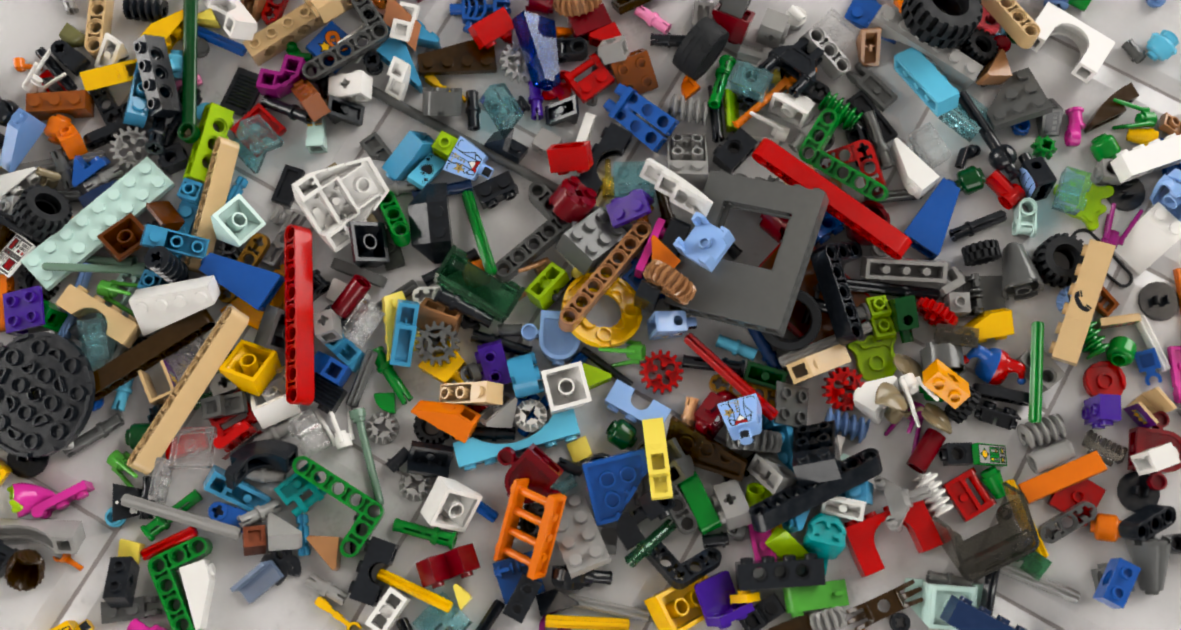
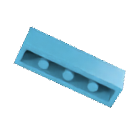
(926, 81)

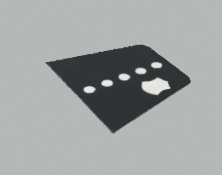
(121, 512)

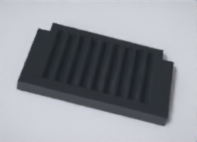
(241, 92)

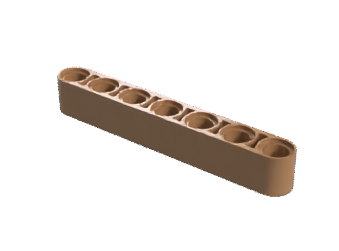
(601, 283)

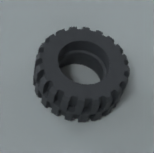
(940, 28)

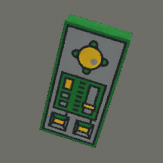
(989, 454)

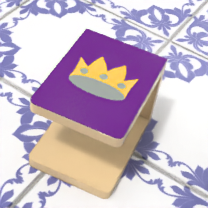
(149, 387)
(1155, 401)

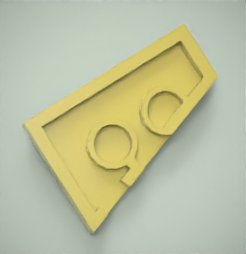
(389, 306)

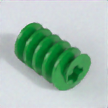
(847, 116)
(1093, 342)

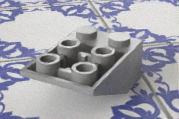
(688, 158)

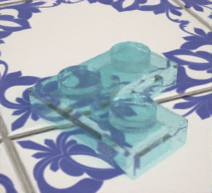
(434, 618)

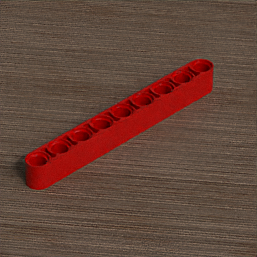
(840, 203)
(299, 315)

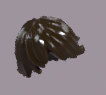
(25, 570)

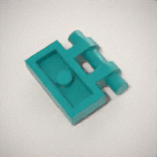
(296, 486)

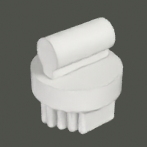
(797, 17)

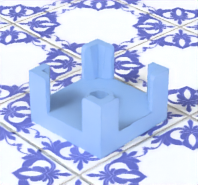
(705, 243)

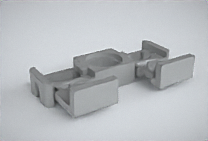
(285, 217)

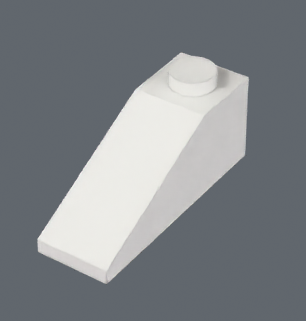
(914, 173)
(199, 587)

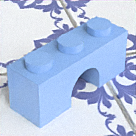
(620, 400)

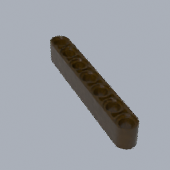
(151, 352)

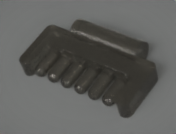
(1108, 456)

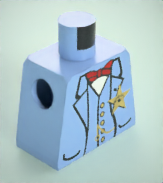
(468, 161)
(669, 324)
(742, 417)

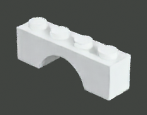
(238, 21)

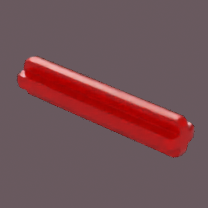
(168, 543)

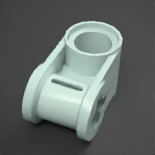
(1025, 222)

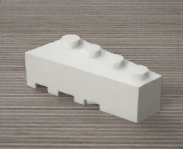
(171, 302)

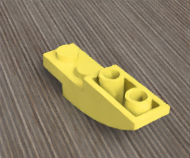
(657, 459)

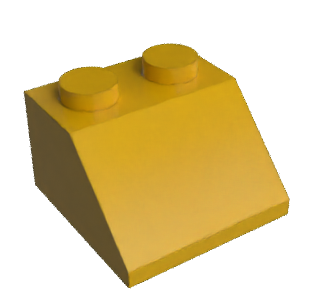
(251, 367)

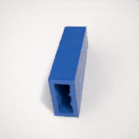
(932, 220)
(246, 281)

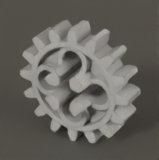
(513, 53)
(120, 144)

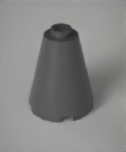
(1019, 273)
(1153, 560)

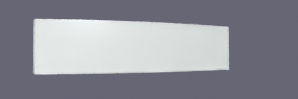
(675, 187)

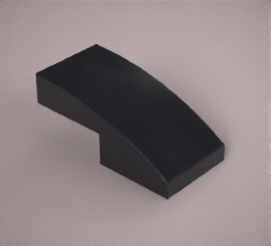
(764, 612)

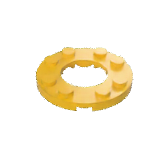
(607, 336)

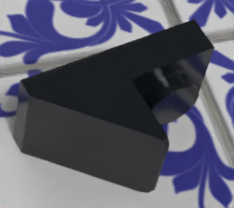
(344, 111)
(562, 111)
(503, 144)

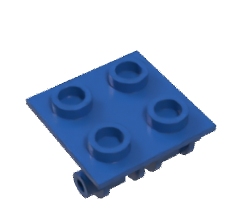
(509, 573)

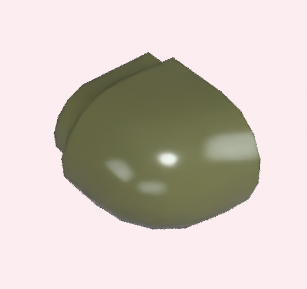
(72, 36)

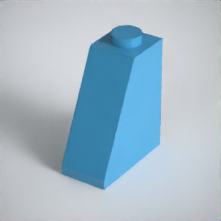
(408, 155)

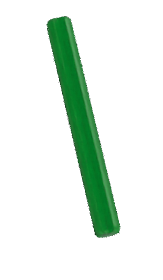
(479, 233)
(1036, 372)

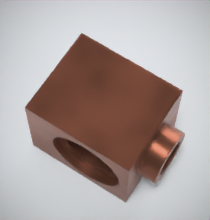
(254, 540)

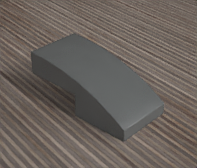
(224, 406)

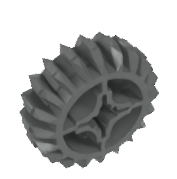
(764, 442)

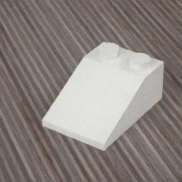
(1149, 238)

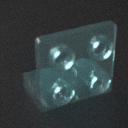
(960, 122)
(255, 141)
(627, 179)

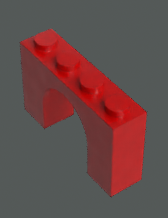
(861, 536)

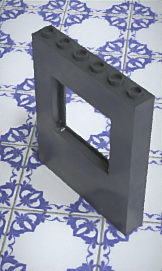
(747, 293)

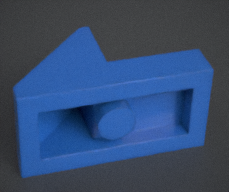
(83, 171)

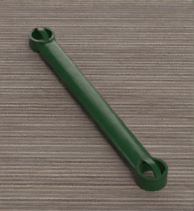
(189, 72)

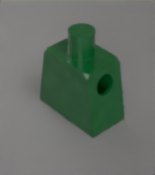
(904, 309)

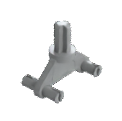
(899, 501)

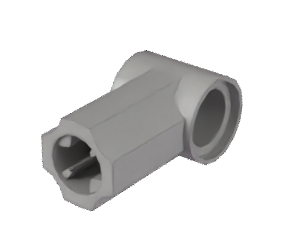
(752, 54)

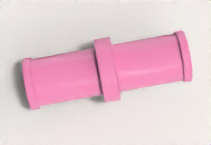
(652, 19)

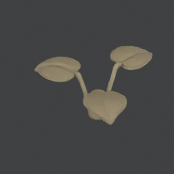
(898, 406)

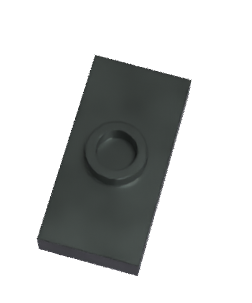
(395, 254)

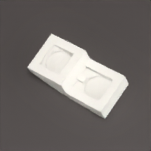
(403, 29)
(399, 78)

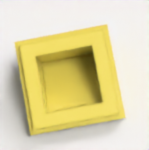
(208, 19)
(579, 449)
(130, 548)
(462, 596)

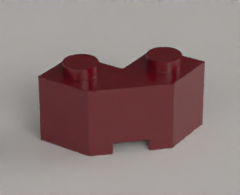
(446, 566)

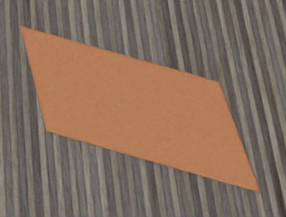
(395, 10)

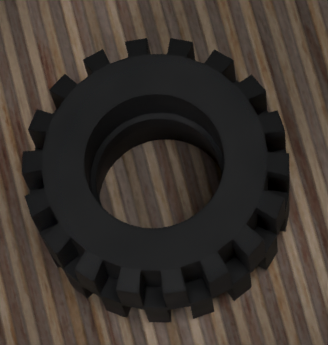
(41, 211)
(1049, 269)

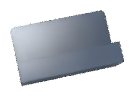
(258, 581)

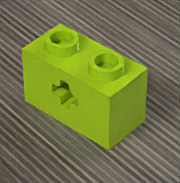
(546, 284)

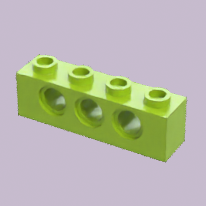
(200, 151)

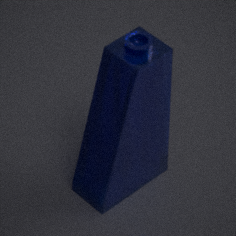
(539, 48)

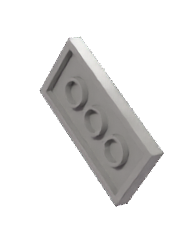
(580, 538)

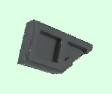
(375, 147)

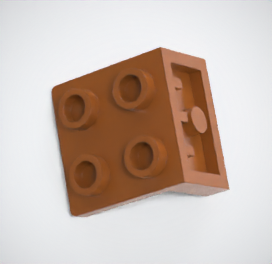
(635, 71)

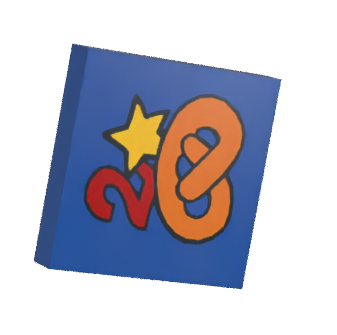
(325, 40)

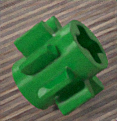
(1043, 147)

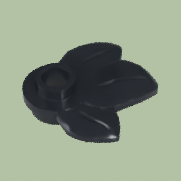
(287, 564)

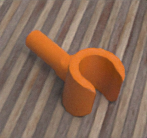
(19, 64)
(66, 559)

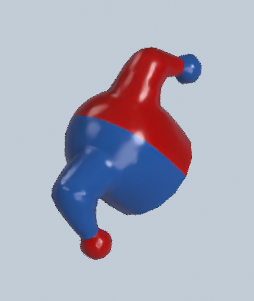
(995, 365)

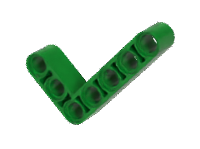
(836, 164)
(345, 497)
(169, 572)

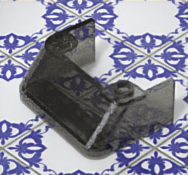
(996, 546)

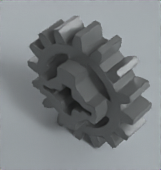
(433, 350)

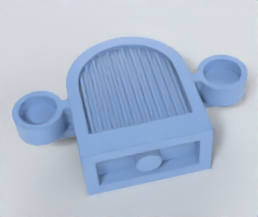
(554, 343)

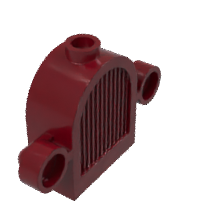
(1145, 438)
(532, 465)

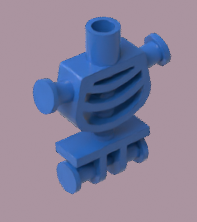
(468, 19)

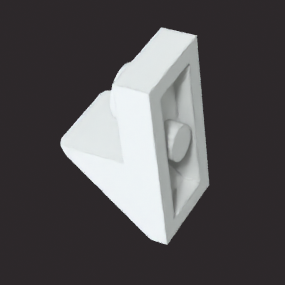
(110, 51)

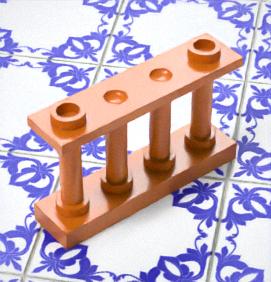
(547, 532)

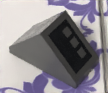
(1050, 123)

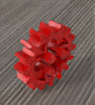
(935, 312)
(672, 376)
(840, 378)

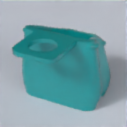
(825, 537)

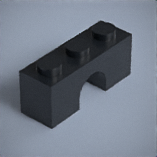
(364, 587)

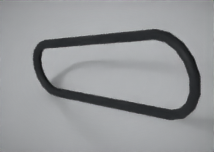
(1114, 257)

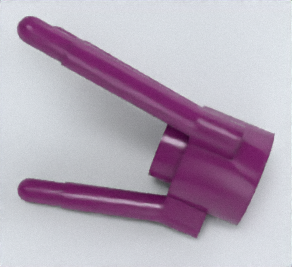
(1112, 236)
(911, 425)

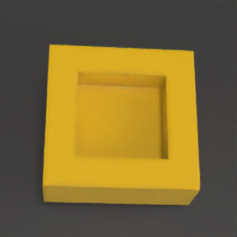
(744, 597)

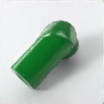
(292, 49)

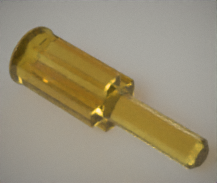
(608, 182)

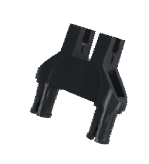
(795, 63)

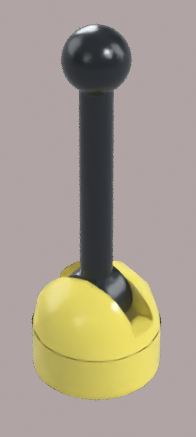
(575, 273)

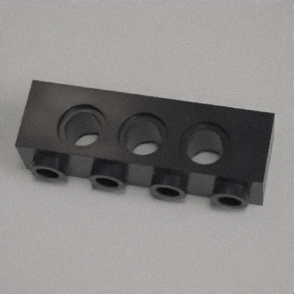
(157, 76)
(812, 576)

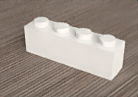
(1148, 158)

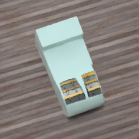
(317, 136)

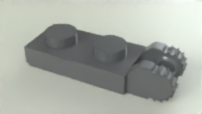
(872, 86)
(138, 611)

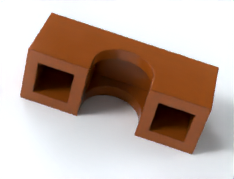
(310, 99)
(47, 104)

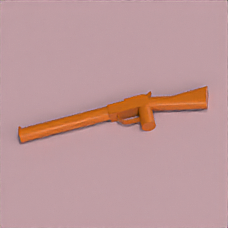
(782, 85)

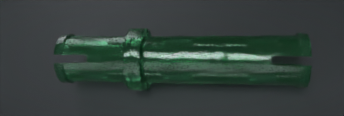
(645, 547)

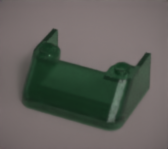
(477, 286)

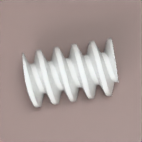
(937, 501)

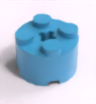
(525, 375)

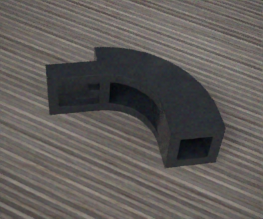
(258, 455)

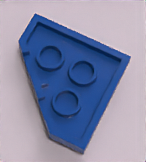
(613, 483)

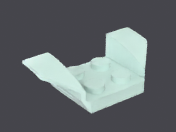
(936, 598)

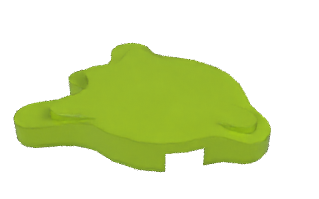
(1094, 207)
(874, 358)

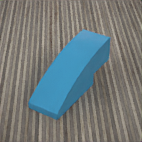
(404, 333)
(347, 353)

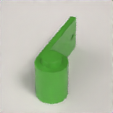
(815, 597)

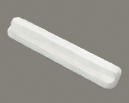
(1151, 341)

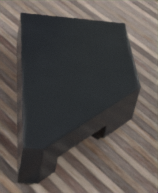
(553, 602)

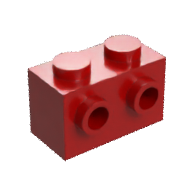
(492, 28)
(570, 157)

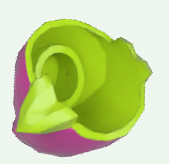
(27, 496)

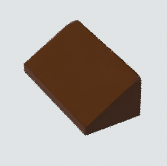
(166, 215)

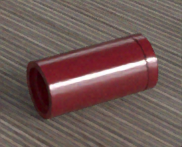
(351, 296)
(926, 451)

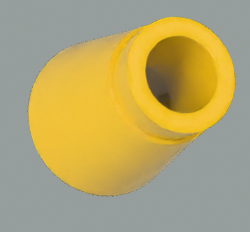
(1142, 136)

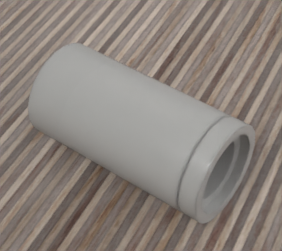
(1050, 456)

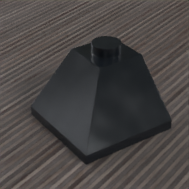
(368, 244)

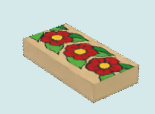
(1118, 321)

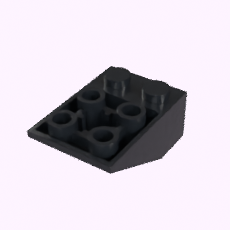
(816, 453)

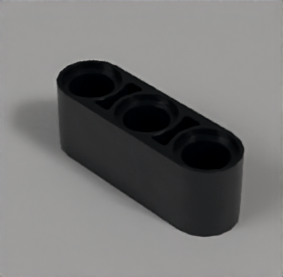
(1147, 522)

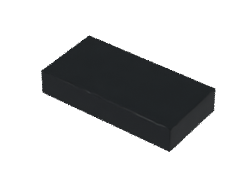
(283, 193)

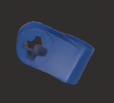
(229, 516)

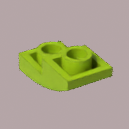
(880, 317)

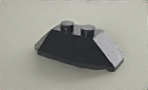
(431, 222)

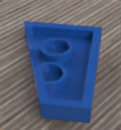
(862, 12)

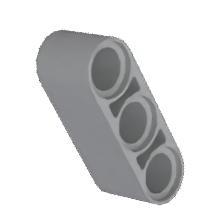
(834, 55)

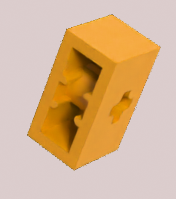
(946, 384)

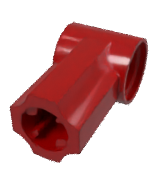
(1007, 193)

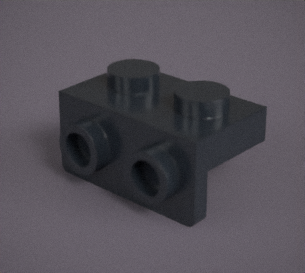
(429, 459)

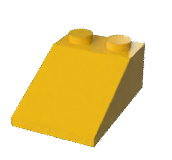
(675, 608)

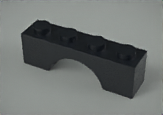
(613, 143)

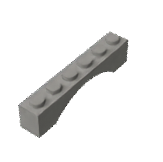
(955, 64)
(57, 535)

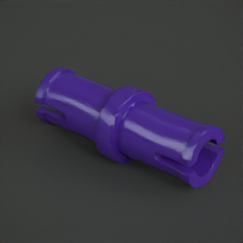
(535, 101)

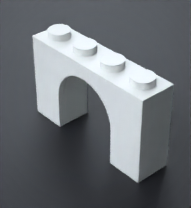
(1091, 44)

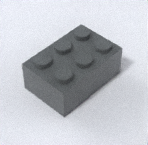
(590, 241)

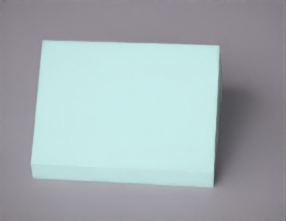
(236, 222)

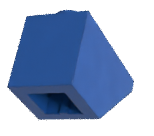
(331, 369)

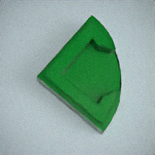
(386, 401)

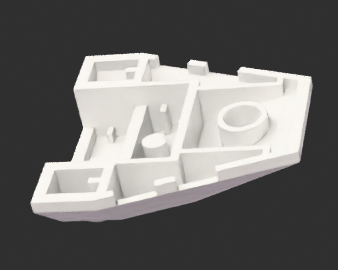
(338, 196)

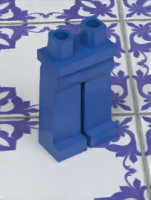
(625, 113)

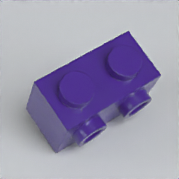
(493, 362)
(1102, 410)

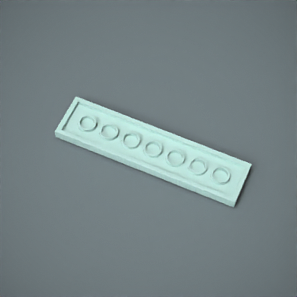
(78, 237)

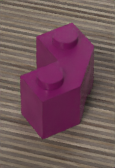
(277, 83)

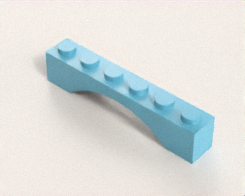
(559, 428)

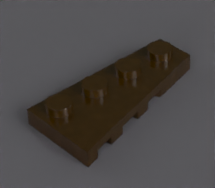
(457, 59)
(707, 452)

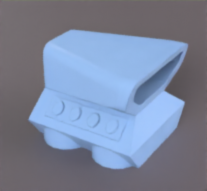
(1169, 192)

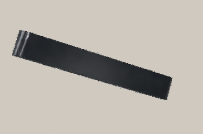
(800, 499)

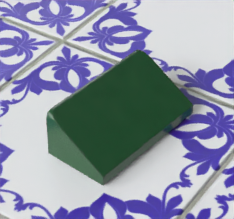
(763, 375)

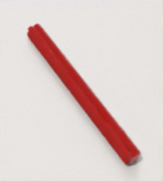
(728, 374)

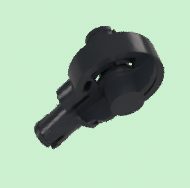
(561, 578)

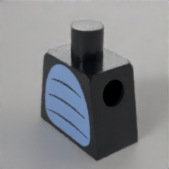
(1035, 177)

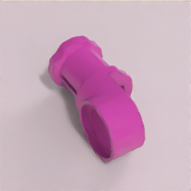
(1075, 119)

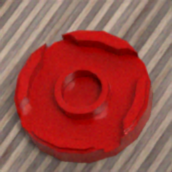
(1104, 379)

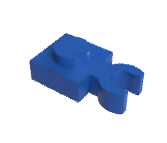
(1148, 361)

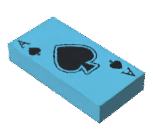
(426, 171)

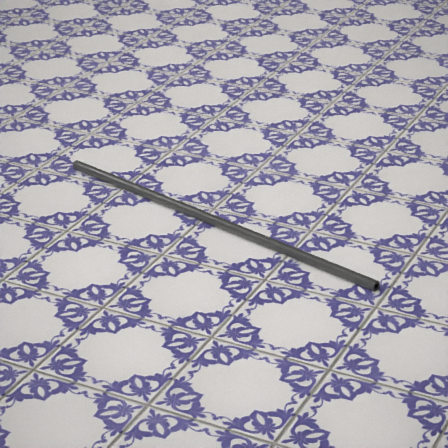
(439, 126)

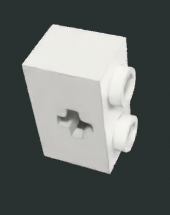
(351, 86)
(1155, 459)
(388, 610)

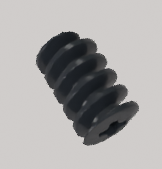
(145, 10)
(165, 264)

